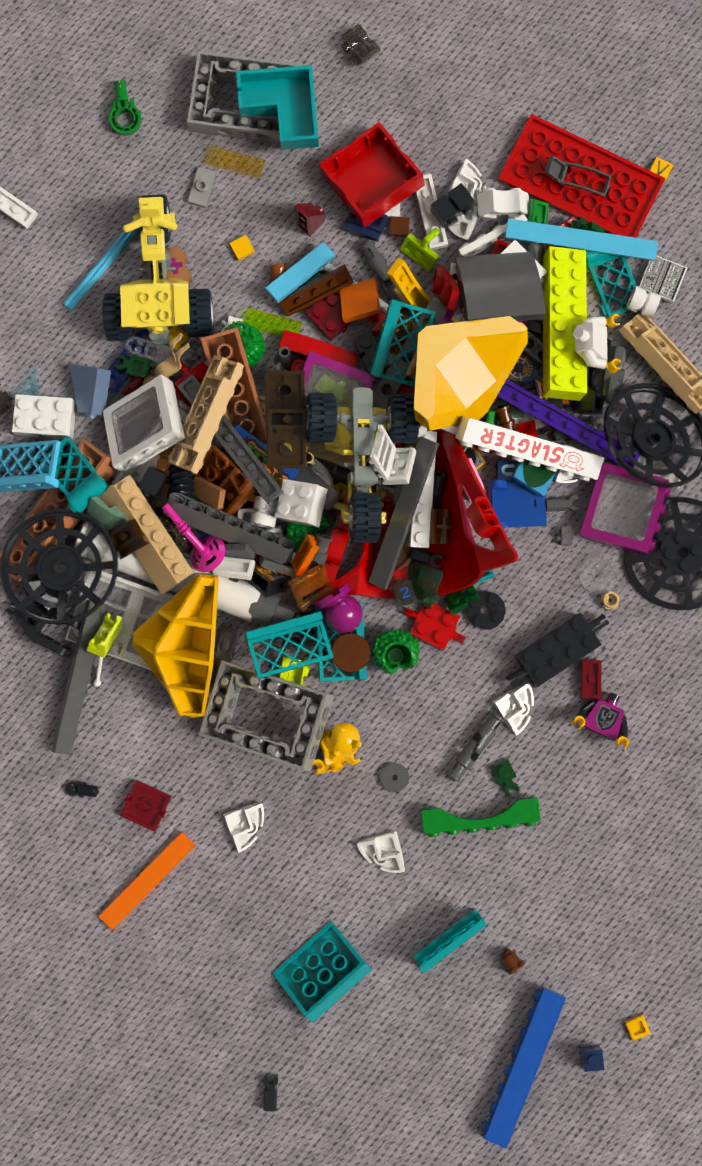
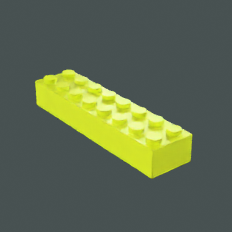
(565, 309)

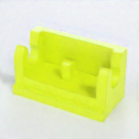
(105, 636)

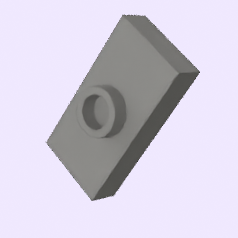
(202, 187)

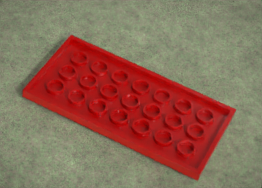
(630, 188)

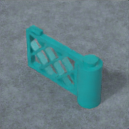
(596, 259)
(85, 487)

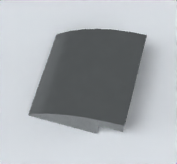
(500, 286)

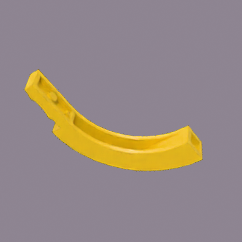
(407, 286)

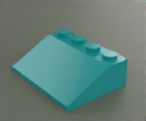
(321, 971)

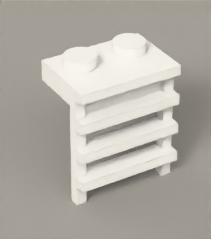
(392, 463)

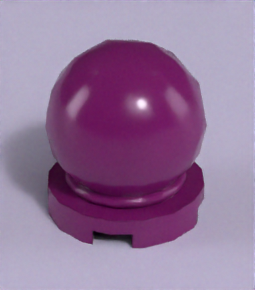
(341, 611)

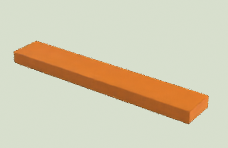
(146, 881)

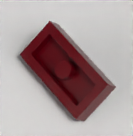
(591, 679)

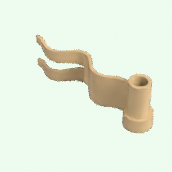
(172, 364)

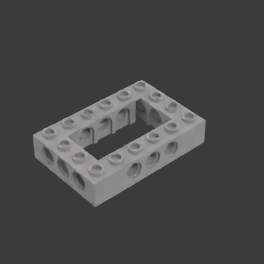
(205, 119)
(222, 703)

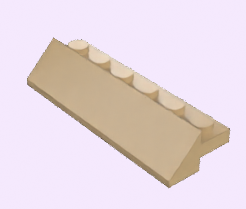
(665, 359)
(206, 413)
(159, 557)

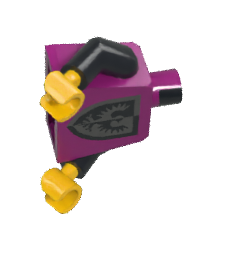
(604, 719)

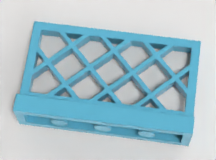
(24, 480)

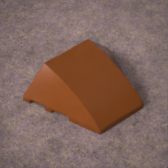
(224, 473)

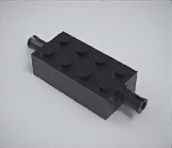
(557, 650)

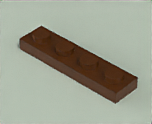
(316, 290)

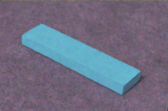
(300, 272)

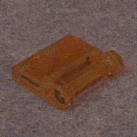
(308, 583)

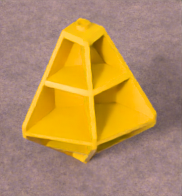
(464, 368)
(181, 642)

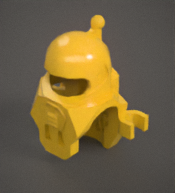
(338, 748)

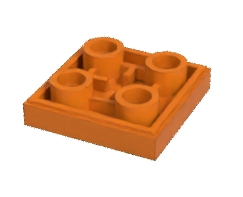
(359, 300)

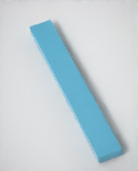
(581, 239)

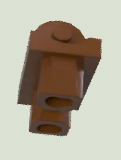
(440, 526)

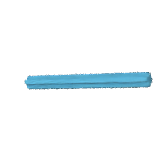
(99, 268)

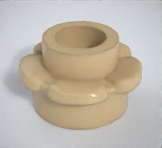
(610, 595)

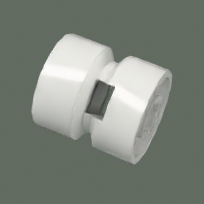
(643, 302)
(264, 513)

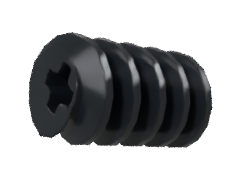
(181, 481)

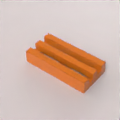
(304, 555)

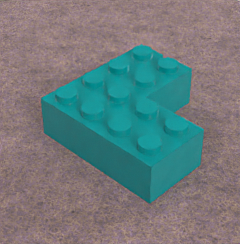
(285, 93)

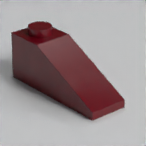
(309, 217)

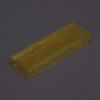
(235, 162)

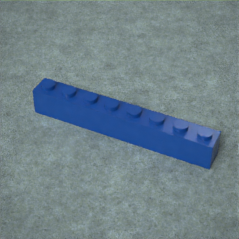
(524, 1066)

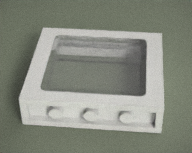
(143, 424)

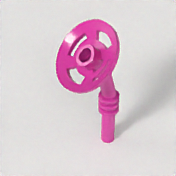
(199, 548)

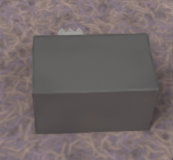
(565, 536)

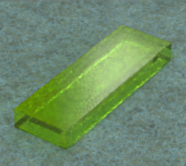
(271, 323)

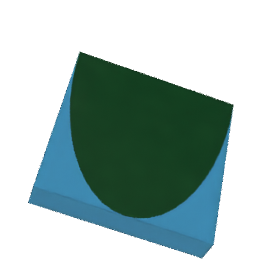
(533, 477)

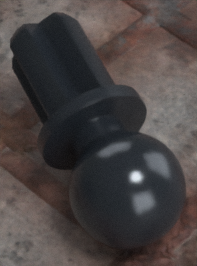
(81, 789)

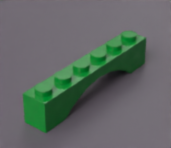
(520, 811)

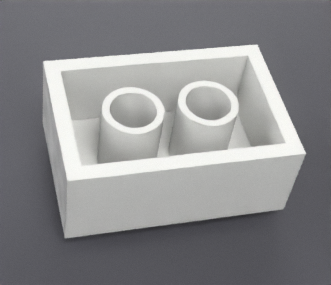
(44, 416)

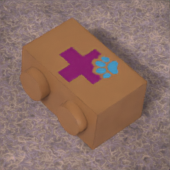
(178, 261)

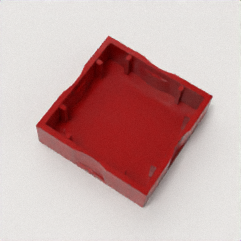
(371, 174)

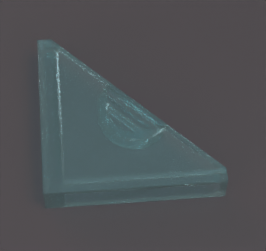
(30, 385)

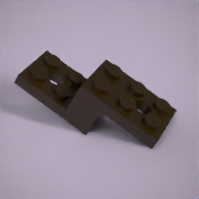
(286, 419)

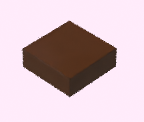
(399, 226)

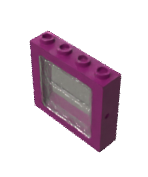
(331, 376)
(624, 511)

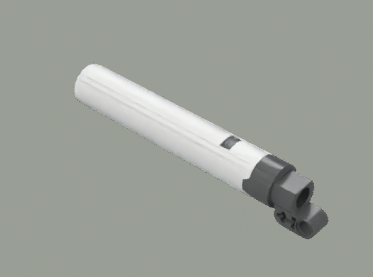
(234, 594)

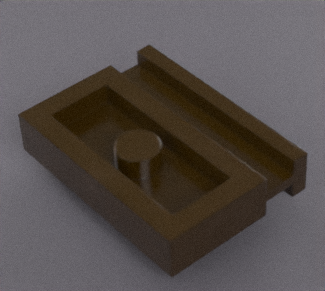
(128, 538)

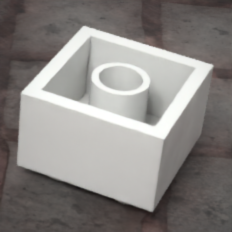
(301, 503)

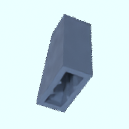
(90, 389)

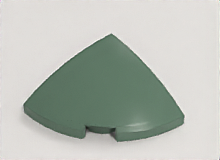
(108, 517)

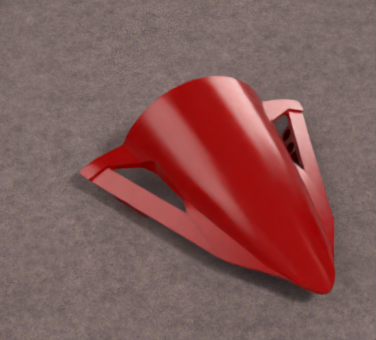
(464, 559)

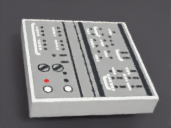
(663, 278)

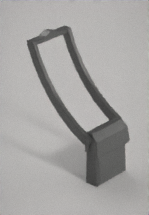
(557, 170)

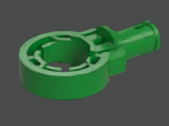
(122, 98)

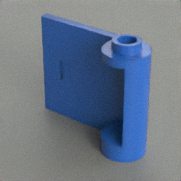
(516, 504)

